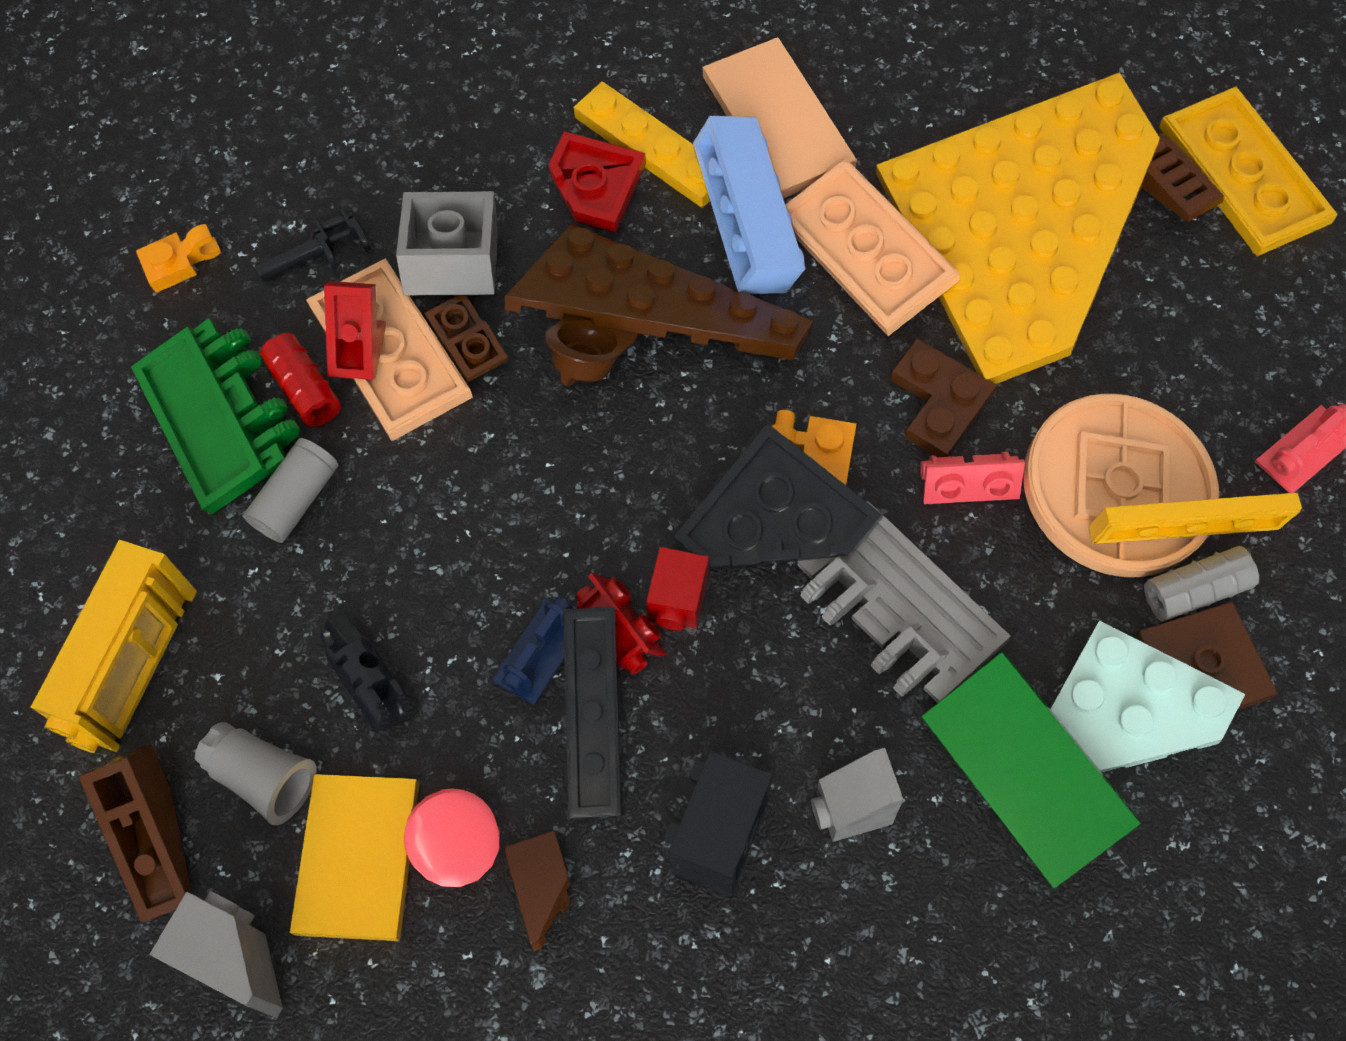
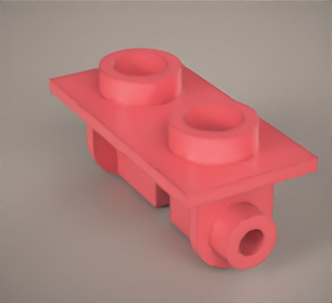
(1306, 448)
(983, 479)

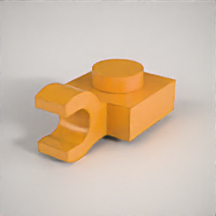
(172, 259)

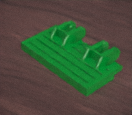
(200, 407)

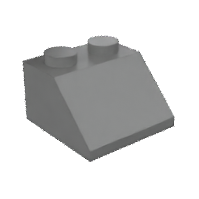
(221, 949)

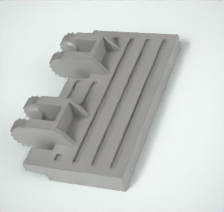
(909, 600)

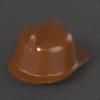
(585, 350)

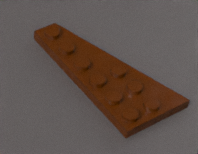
(651, 296)

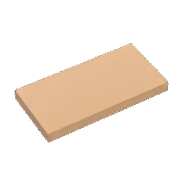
(791, 118)
(869, 247)
(413, 371)

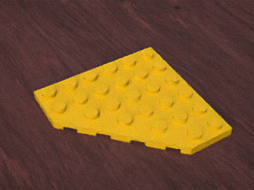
(1027, 218)

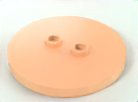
(1111, 455)

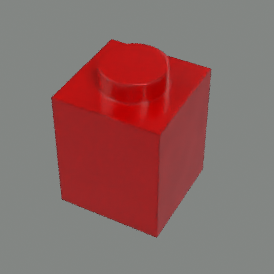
(677, 589)

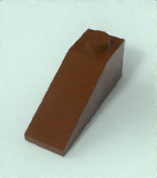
(140, 829)

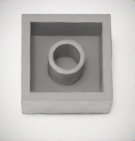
(448, 243)

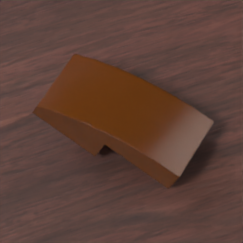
(466, 337)

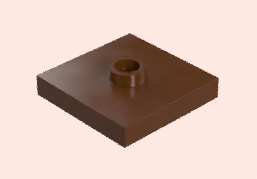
(1217, 646)

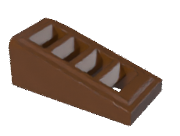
(1179, 169)

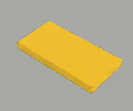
(1261, 183)

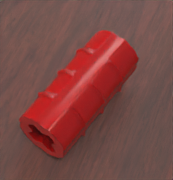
(300, 380)

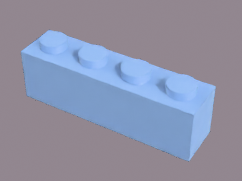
(748, 205)

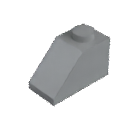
(858, 797)

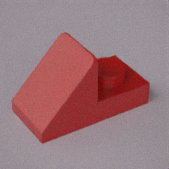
(352, 330)

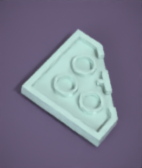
(1139, 703)

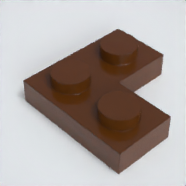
(952, 397)

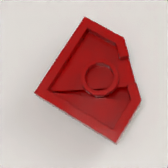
(595, 179)

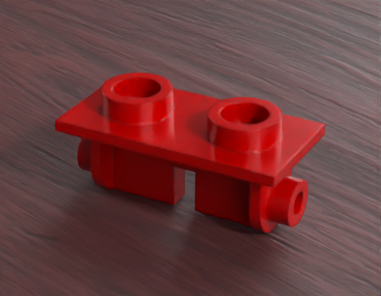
(634, 634)

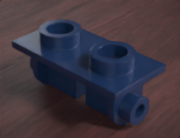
(536, 653)

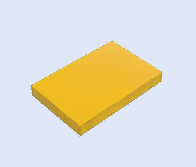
(354, 858)

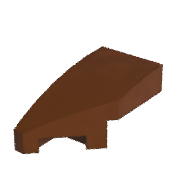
(539, 883)

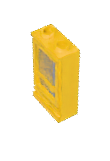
(113, 648)

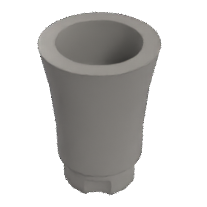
(257, 771)

